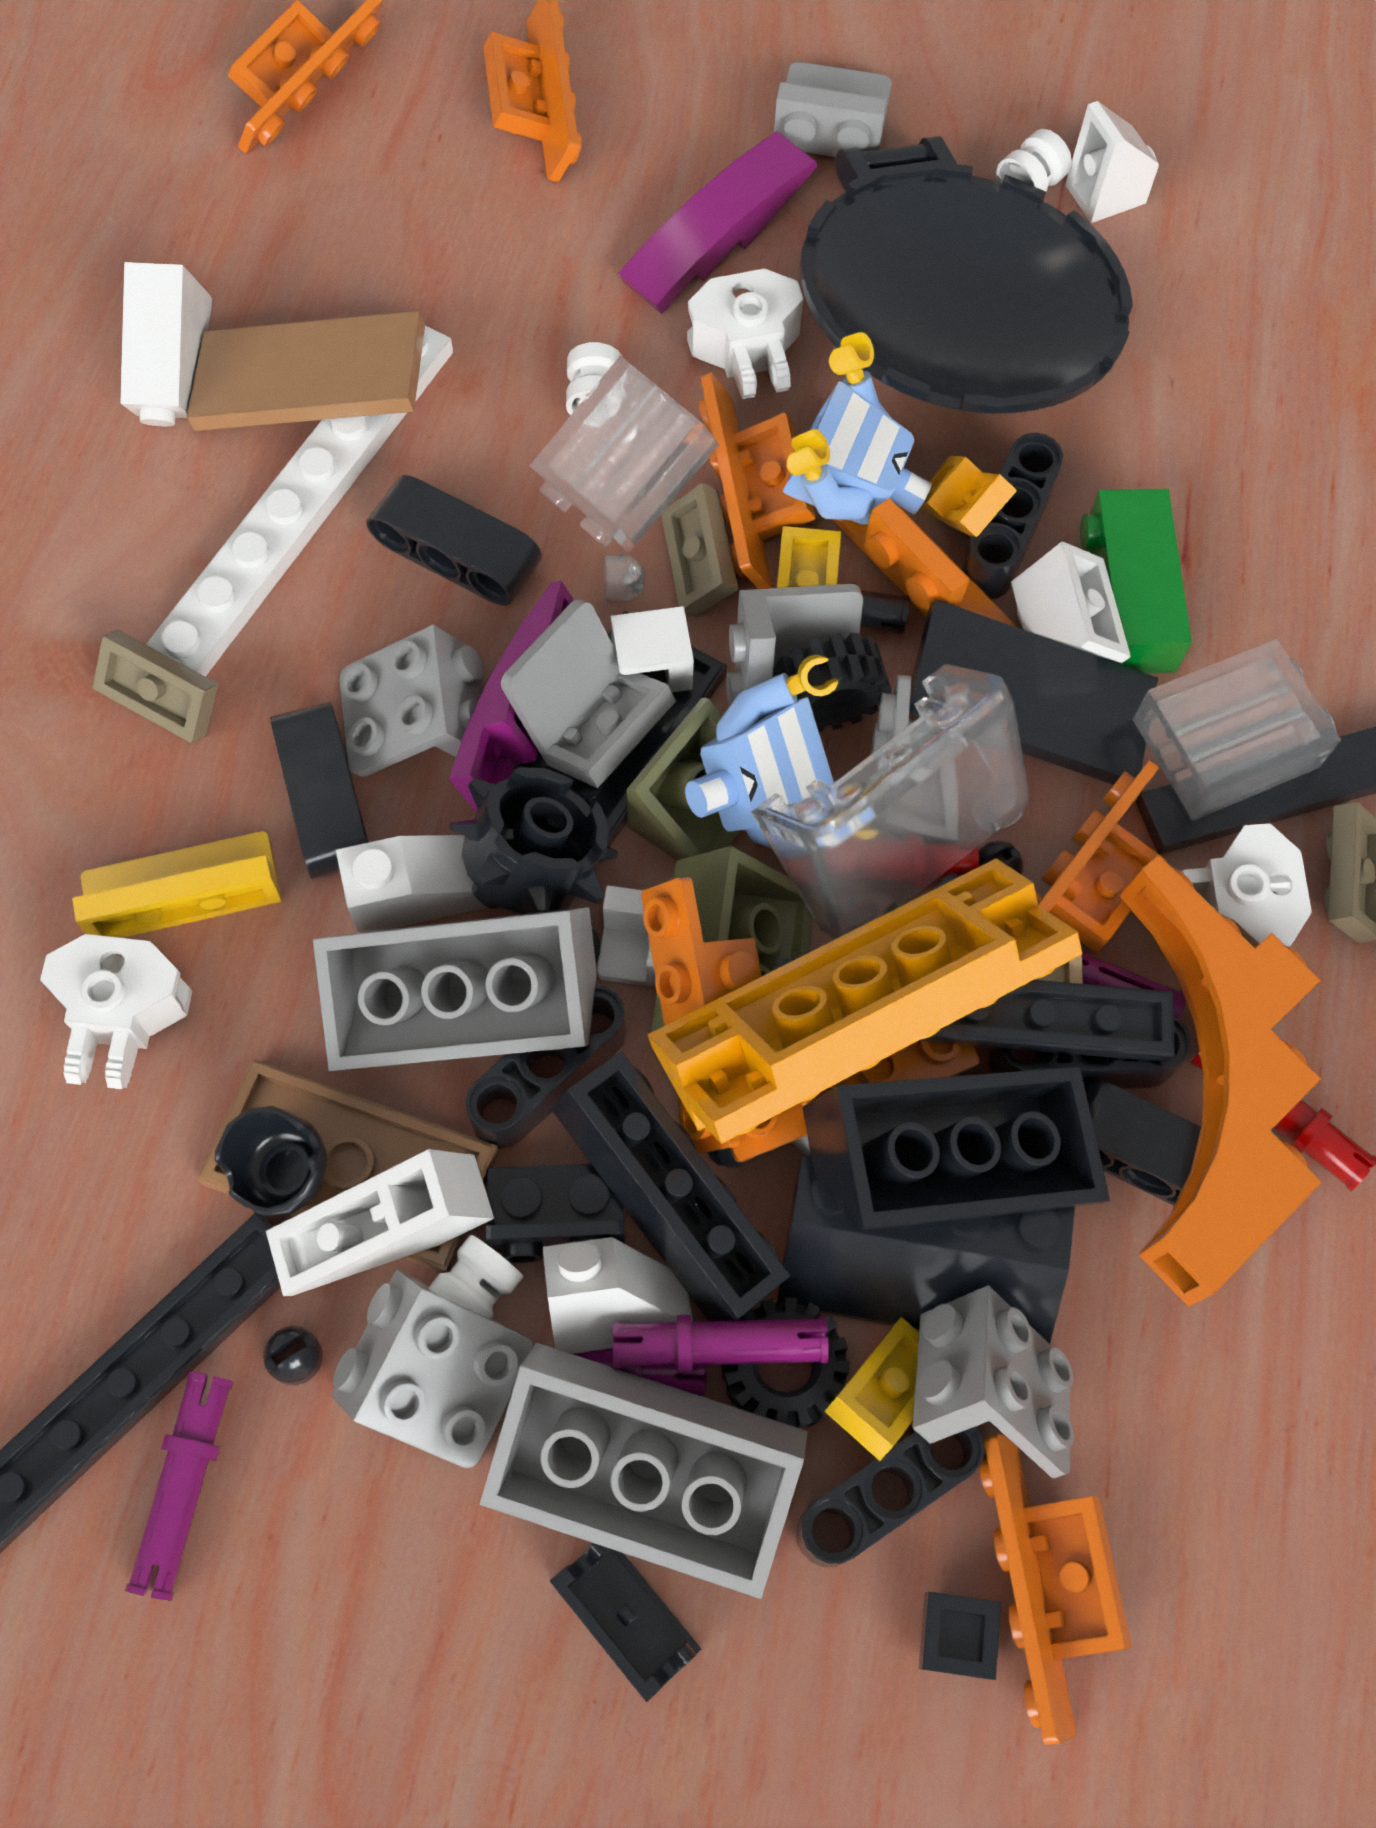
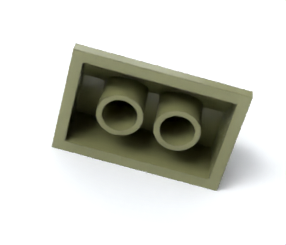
(743, 901)

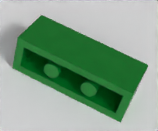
(1141, 556)

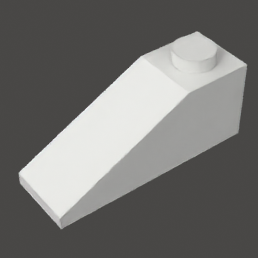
(405, 881)
(381, 1220)

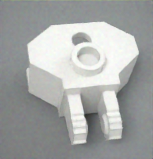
(749, 330)
(1258, 885)
(113, 1001)

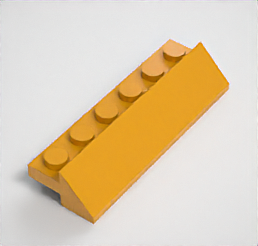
(860, 999)

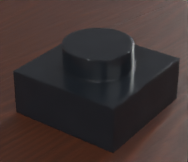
(960, 1635)

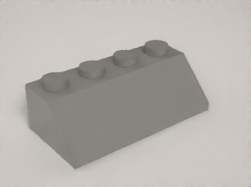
(457, 989)

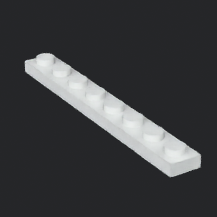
(280, 528)

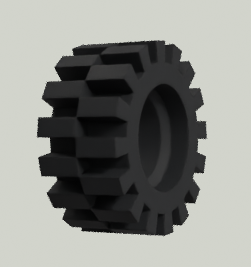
(859, 676)
(796, 1407)

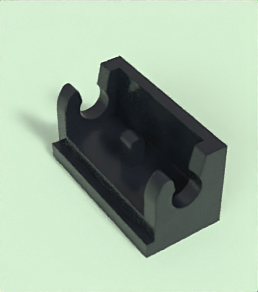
(626, 1618)

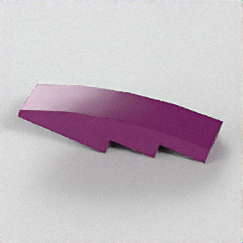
(716, 218)
(494, 733)

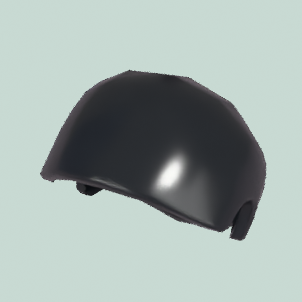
(272, 1160)

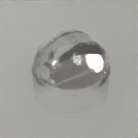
(622, 577)

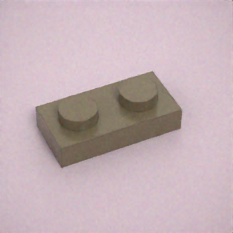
(699, 550)
(154, 686)
(1352, 889)

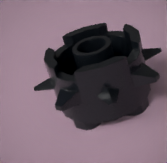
(533, 843)

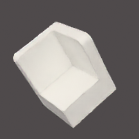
(655, 643)
(625, 941)

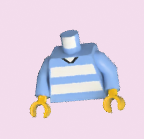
(854, 447)
(761, 749)

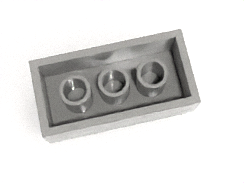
(645, 1469)

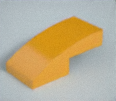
(965, 495)

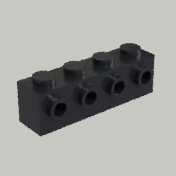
(670, 1190)

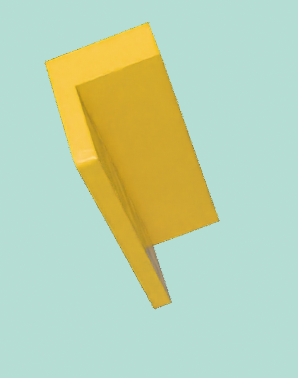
(178, 887)

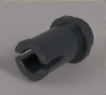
(884, 611)

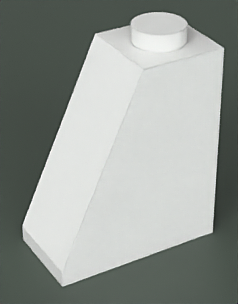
(161, 340)

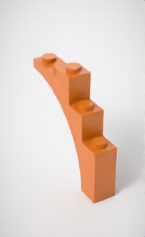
(1241, 1172)

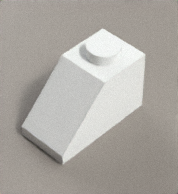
(1110, 165)
(1071, 602)
(604, 1284)

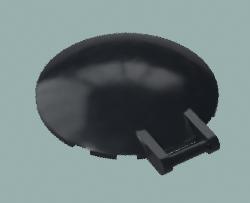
(963, 282)

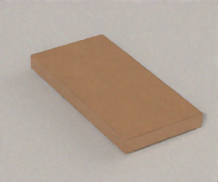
(307, 371)
(357, 1136)

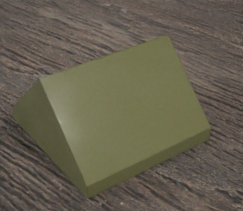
(658, 799)

